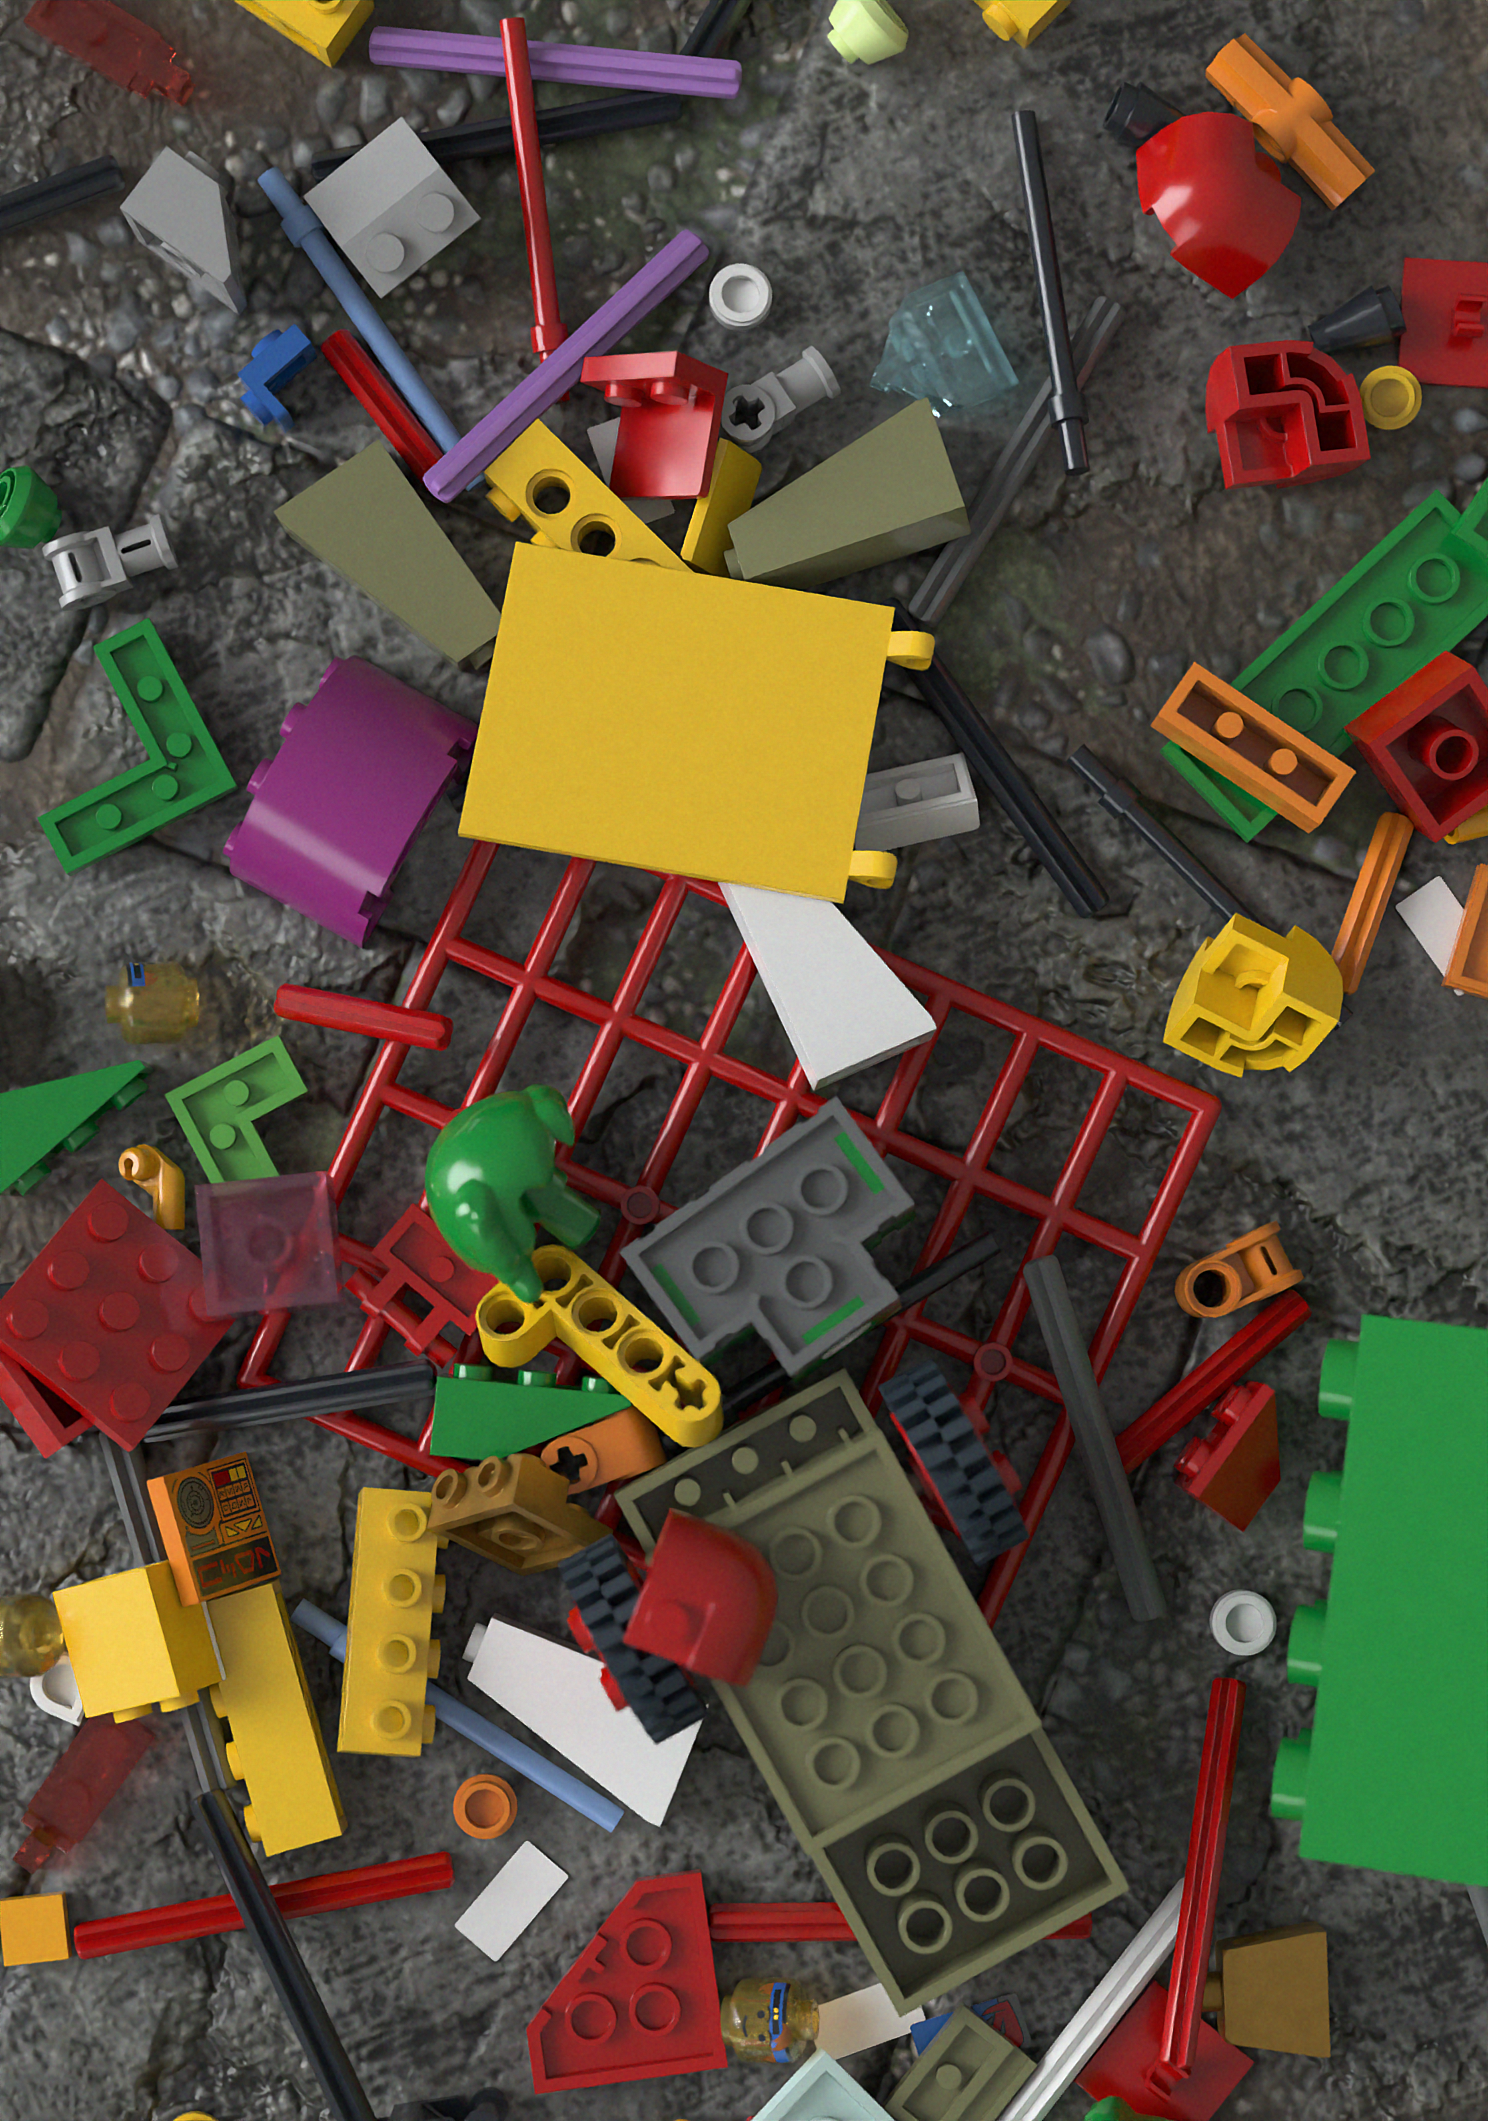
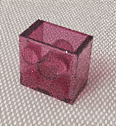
(270, 1245)

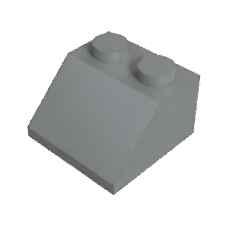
(391, 208)
(187, 222)

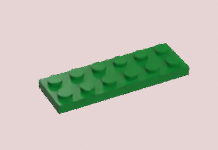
(1356, 646)

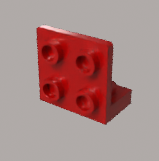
(665, 422)

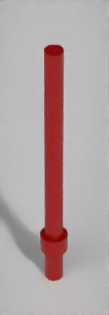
(549, 330)

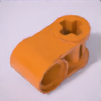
(1248, 1270)
(614, 1448)

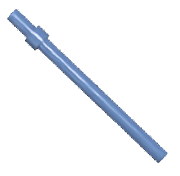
(306, 231)
(479, 1730)

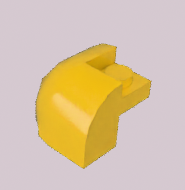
(1255, 999)

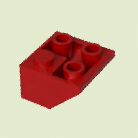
(1238, 1459)

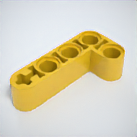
(608, 1352)

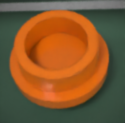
(485, 1806)

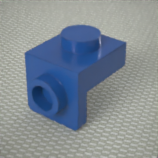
(275, 363)

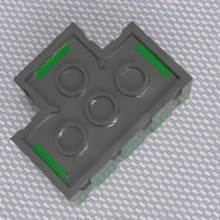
(781, 1249)

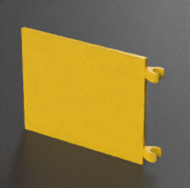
(683, 723)

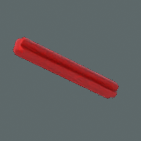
(1211, 1378)

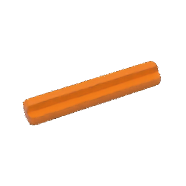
(1370, 897)

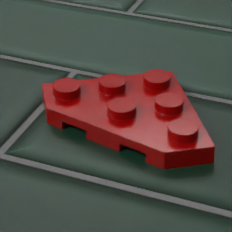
(636, 1995)

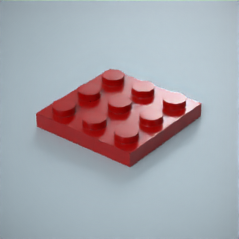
(111, 1316)

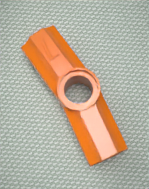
(1289, 120)

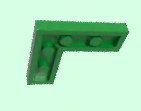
(177, 779)

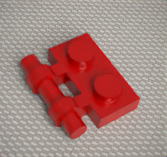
(429, 1265)

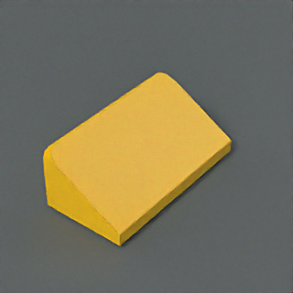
(729, 497)

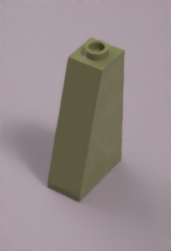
(855, 509)
(392, 550)

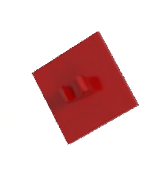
(1445, 322)
(1131, 2067)

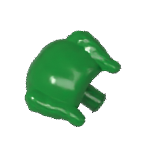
(498, 1177)

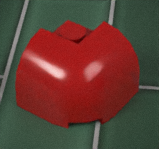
(1217, 199)
(1284, 415)
(706, 1600)

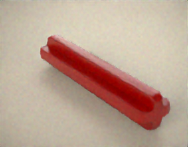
(381, 402)
(364, 1016)

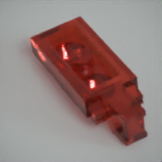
(112, 45)
(81, 1786)

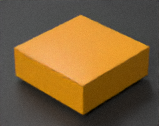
(35, 1928)

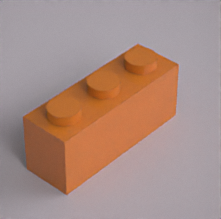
(1253, 748)

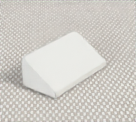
(916, 804)

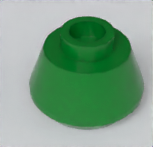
(26, 509)

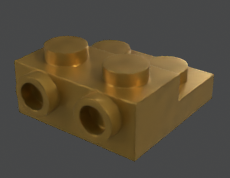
(512, 1514)

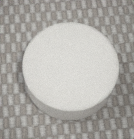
(740, 297)
(1243, 1622)

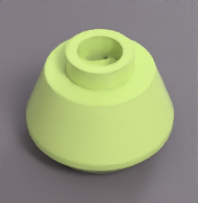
(866, 30)

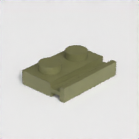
(961, 2074)

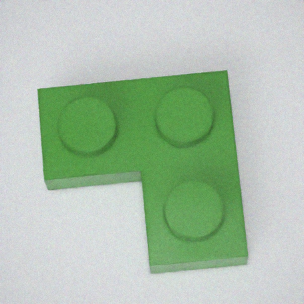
(226, 1101)

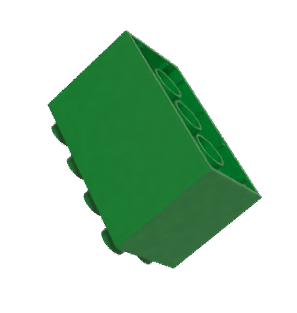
(1403, 1640)

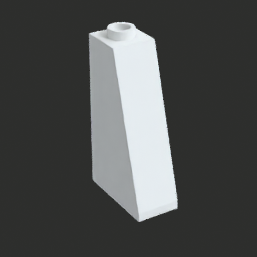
(826, 984)
(561, 1699)

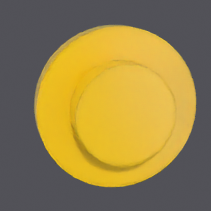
(1390, 397)

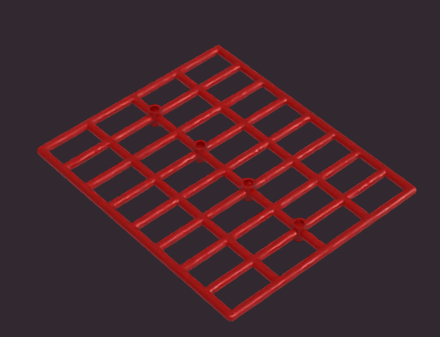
(792, 1098)

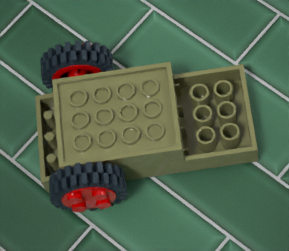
(880, 1683)

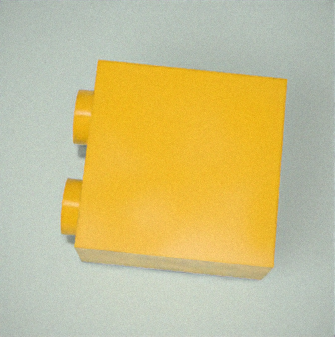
(137, 1643)

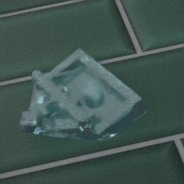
(943, 349)

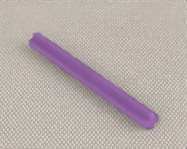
(558, 62)
(565, 365)

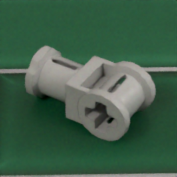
(776, 400)
(107, 561)

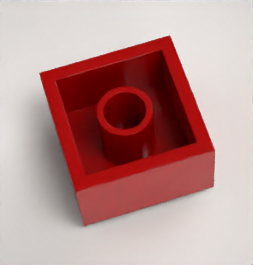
(1430, 744)

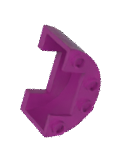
(348, 796)

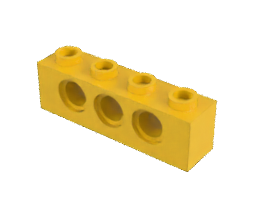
(543, 461)

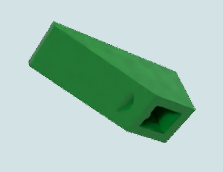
(59, 1116)
(500, 1416)

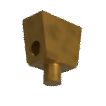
(1272, 1990)

